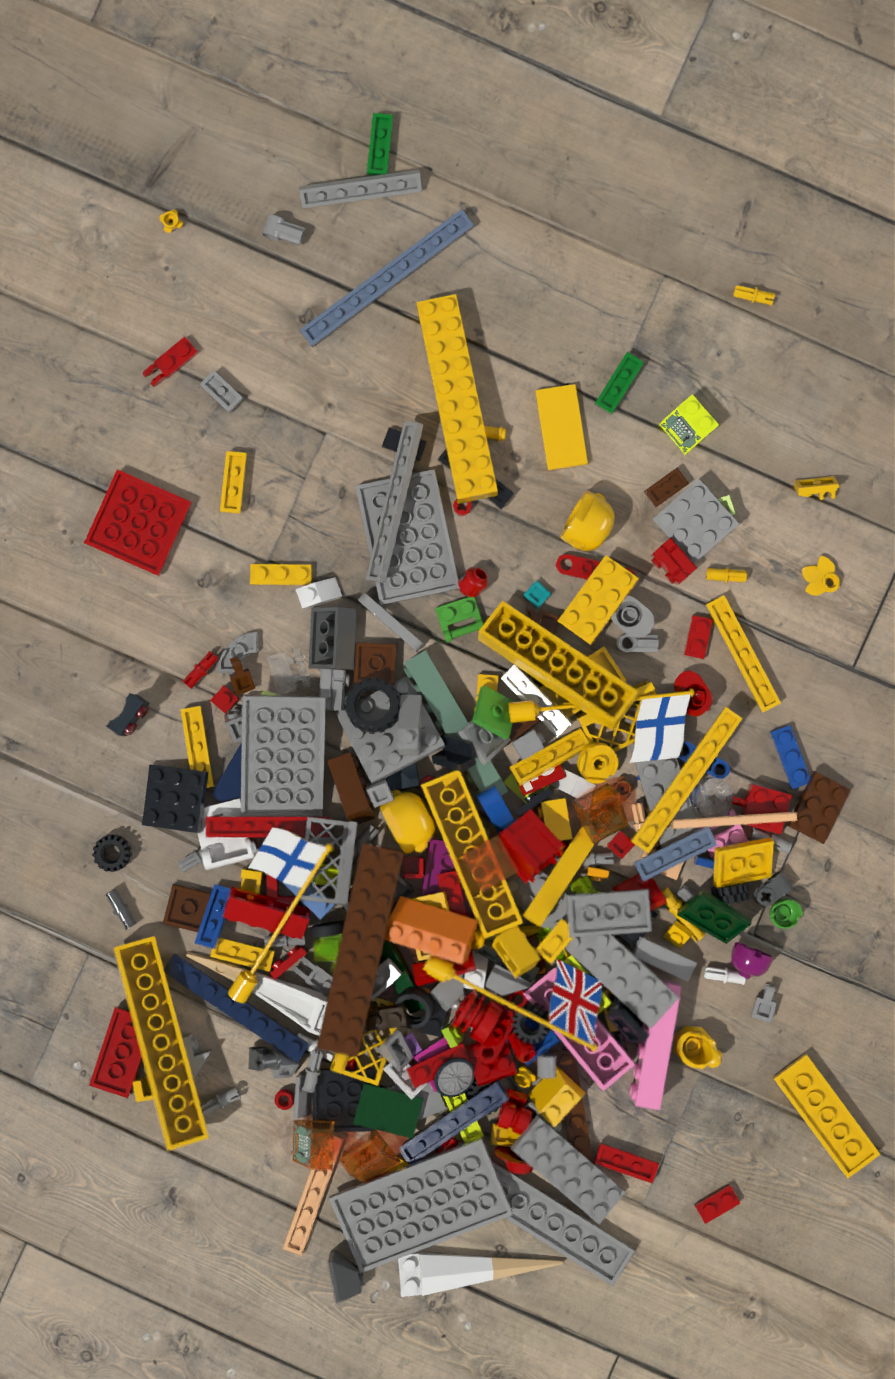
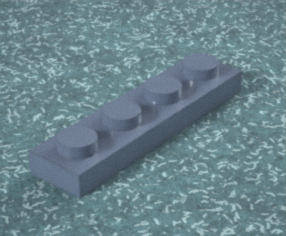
(675, 853)

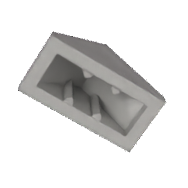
(396, 1051)

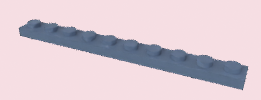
(387, 278)

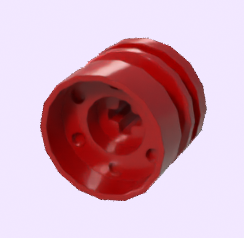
(477, 1016)

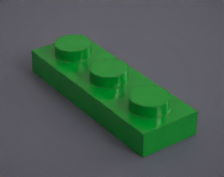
(379, 144)
(619, 383)

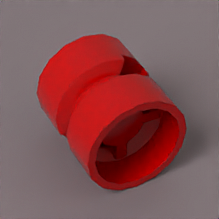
(514, 1118)

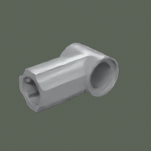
(277, 229)
(645, 644)
(546, 1065)

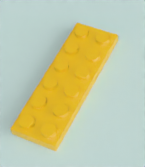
(826, 1116)

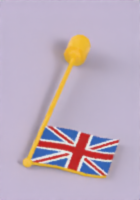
(572, 1001)

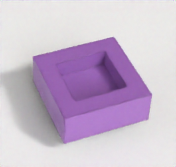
(412, 1043)

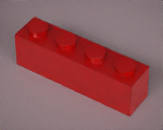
(265, 912)

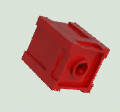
(530, 846)

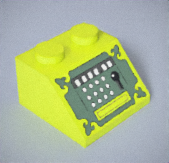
(688, 424)

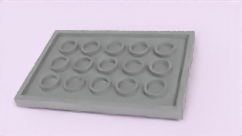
(422, 549)
(282, 756)

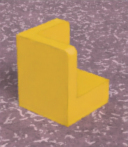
(252, 880)
(142, 1089)

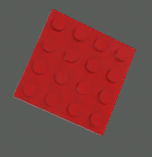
(137, 522)

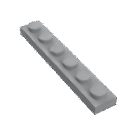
(360, 188)

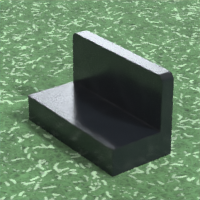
(456, 754)
(627, 1022)

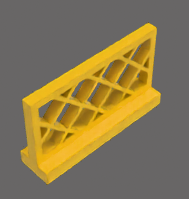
(644, 689)
(340, 1060)

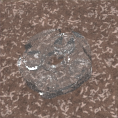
(706, 788)

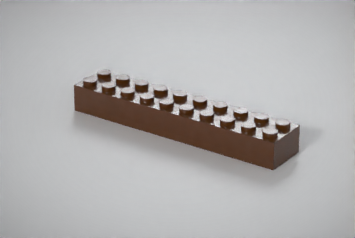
(360, 949)

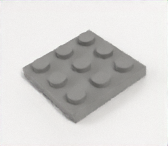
(696, 520)

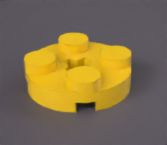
(589, 755)

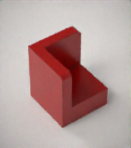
(413, 866)

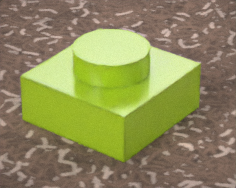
(453, 1035)

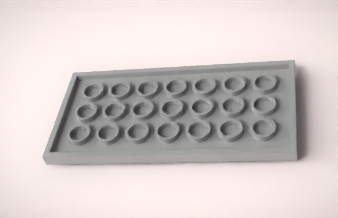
(421, 1205)

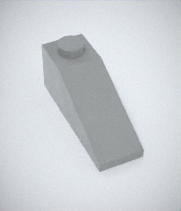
(409, 725)

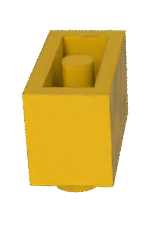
(556, 817)
(516, 951)

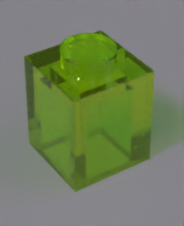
(326, 949)

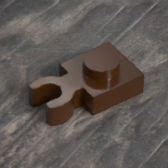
(544, 619)

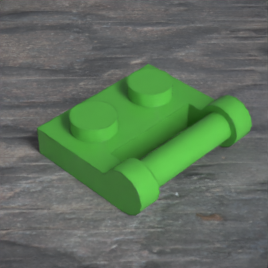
(458, 612)

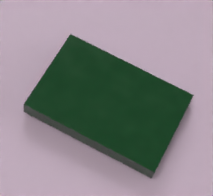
(714, 917)
(388, 1110)

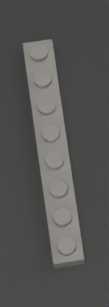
(394, 502)

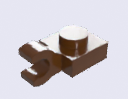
(240, 679)

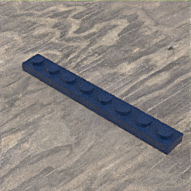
(241, 1012)

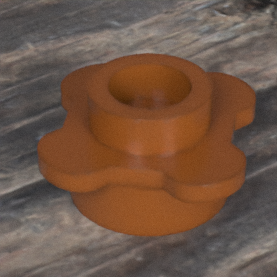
(621, 782)

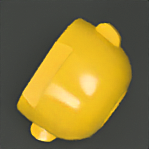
(589, 522)
(409, 821)

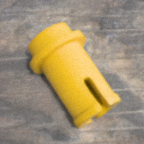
(495, 433)

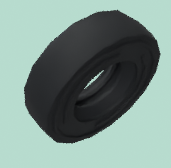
(327, 929)

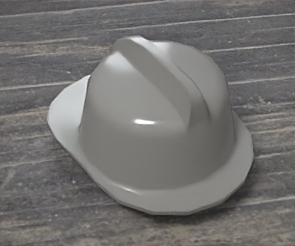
(634, 618)

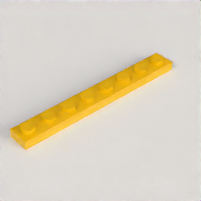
(686, 779)

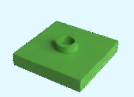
(493, 712)

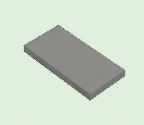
(608, 913)

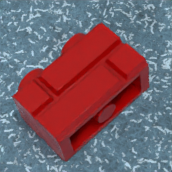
(673, 562)

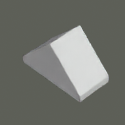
(574, 785)

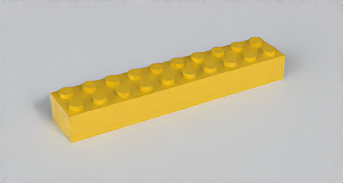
(457, 399)
(160, 1043)

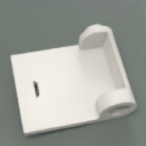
(224, 850)

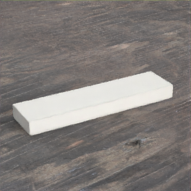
(527, 690)

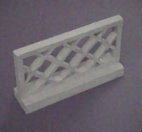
(345, 862)

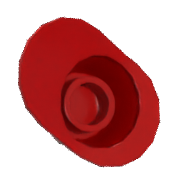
(702, 697)
(513, 1161)

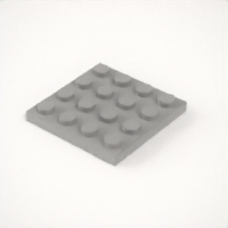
(379, 750)

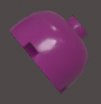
(750, 961)

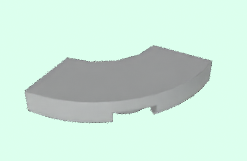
(240, 647)

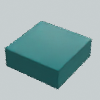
(537, 594)

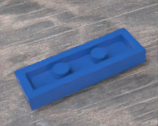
(790, 756)
(213, 918)

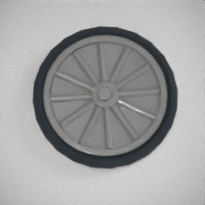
(454, 1077)

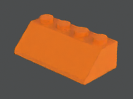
(431, 930)

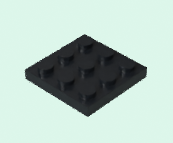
(175, 798)
(338, 1099)

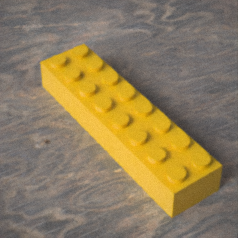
(557, 665)
(461, 833)

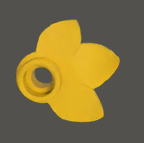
(817, 577)

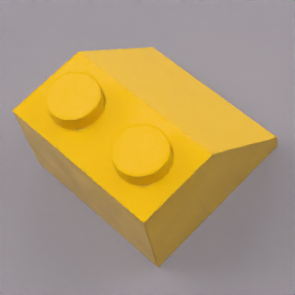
(556, 1096)

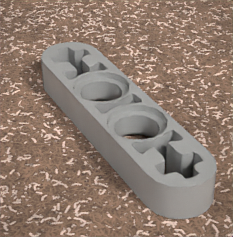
(390, 622)

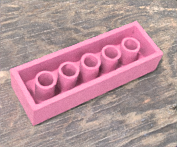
(654, 1057)
(610, 1058)

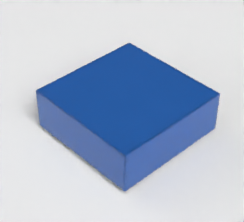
(702, 861)

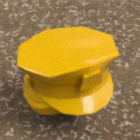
(696, 1048)

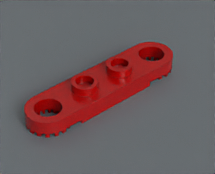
(581, 567)
(499, 1035)

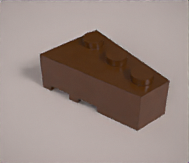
(351, 788)

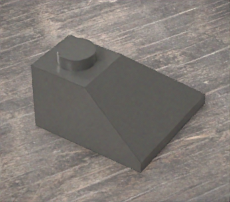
(345, 1277)

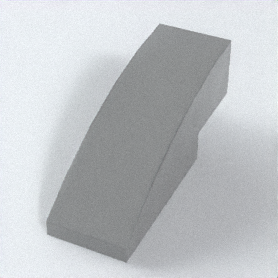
(664, 958)

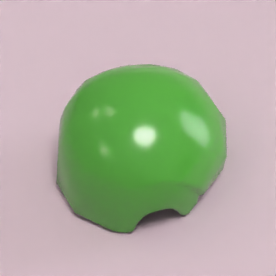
(785, 913)

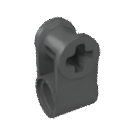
(775, 887)
(263, 1058)

